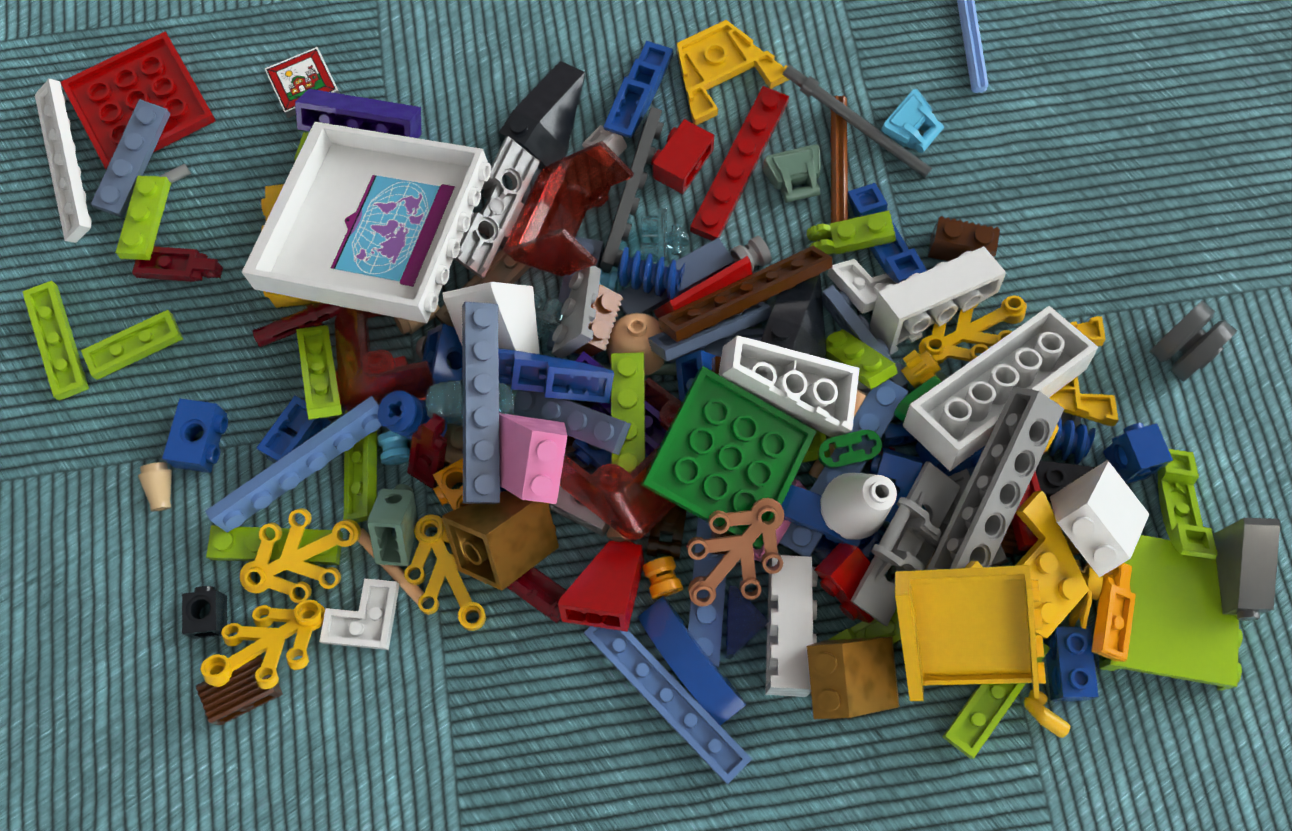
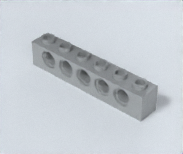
(998, 480)

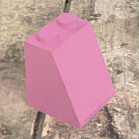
(531, 457)

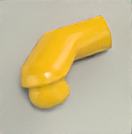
(1045, 716)

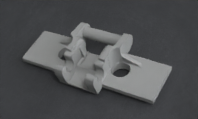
(501, 207)
(907, 541)

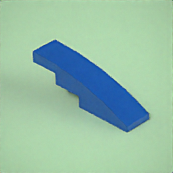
(638, 89)
(555, 376)

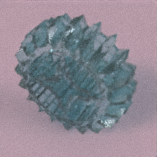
(447, 401)

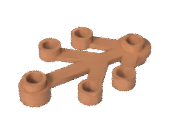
(738, 548)

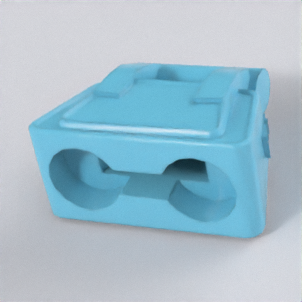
(907, 120)

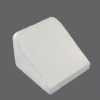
(612, 140)

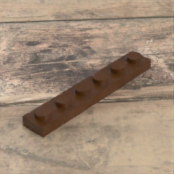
(744, 293)

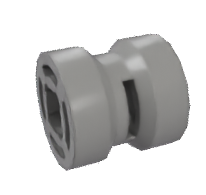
(756, 251)

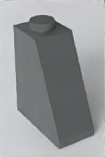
(1248, 566)

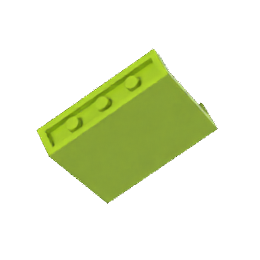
(1179, 619)

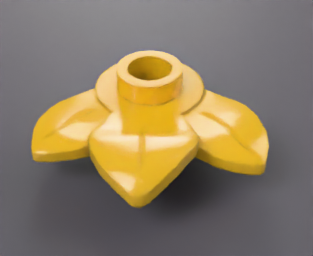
(1082, 609)

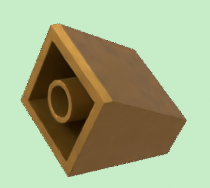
(500, 539)
(852, 677)

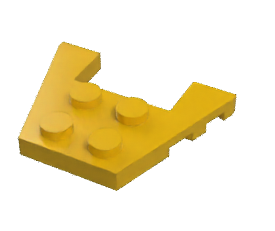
(717, 57)
(1093, 407)
(1050, 563)

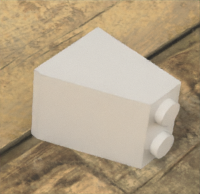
(515, 312)
(1100, 517)

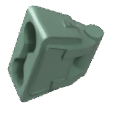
(793, 169)

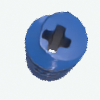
(649, 274)
(403, 413)
(1072, 440)

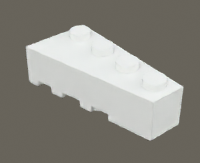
(796, 383)

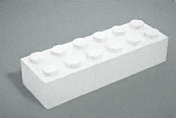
(963, 409)

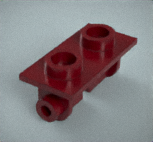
(539, 592)

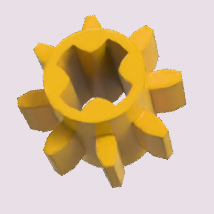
(919, 368)

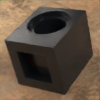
(214, 622)

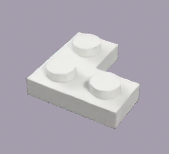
(858, 284)
(370, 625)

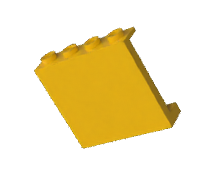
(969, 627)

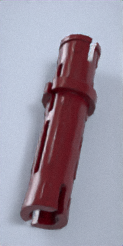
(287, 326)

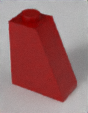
(606, 588)

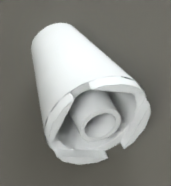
(857, 504)

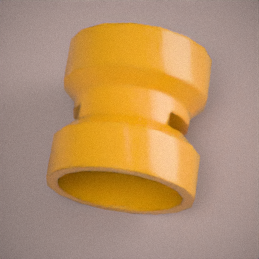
(662, 577)

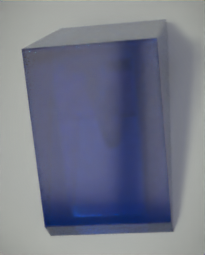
(743, 622)

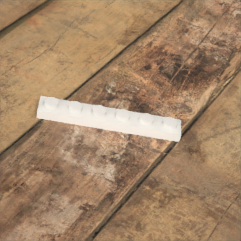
(63, 161)

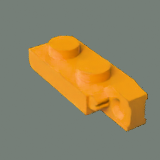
(1114, 615)

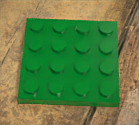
(727, 452)

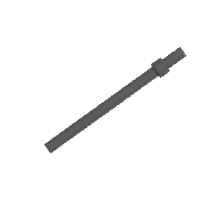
(810, 87)

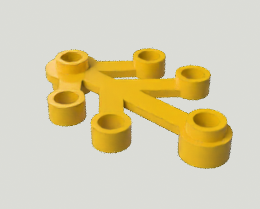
(972, 332)
(294, 558)
(444, 567)
(301, 620)

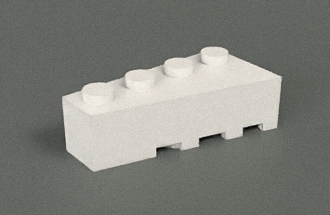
(934, 296)
(790, 626)

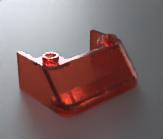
(557, 207)
(370, 372)
(618, 494)

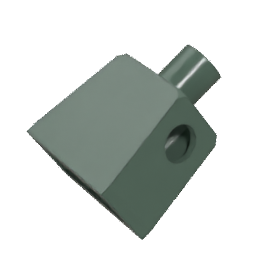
(392, 510)

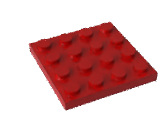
(148, 71)

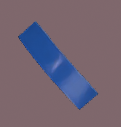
(895, 256)
(805, 510)
(690, 661)

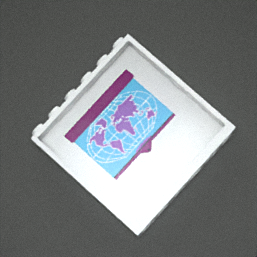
(369, 221)

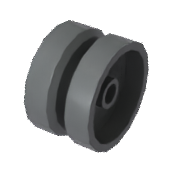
(1193, 342)

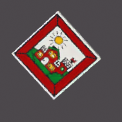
(297, 75)

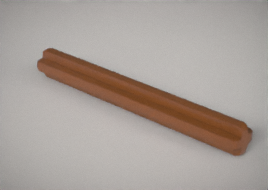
(839, 166)

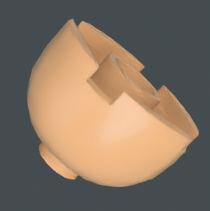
(631, 336)

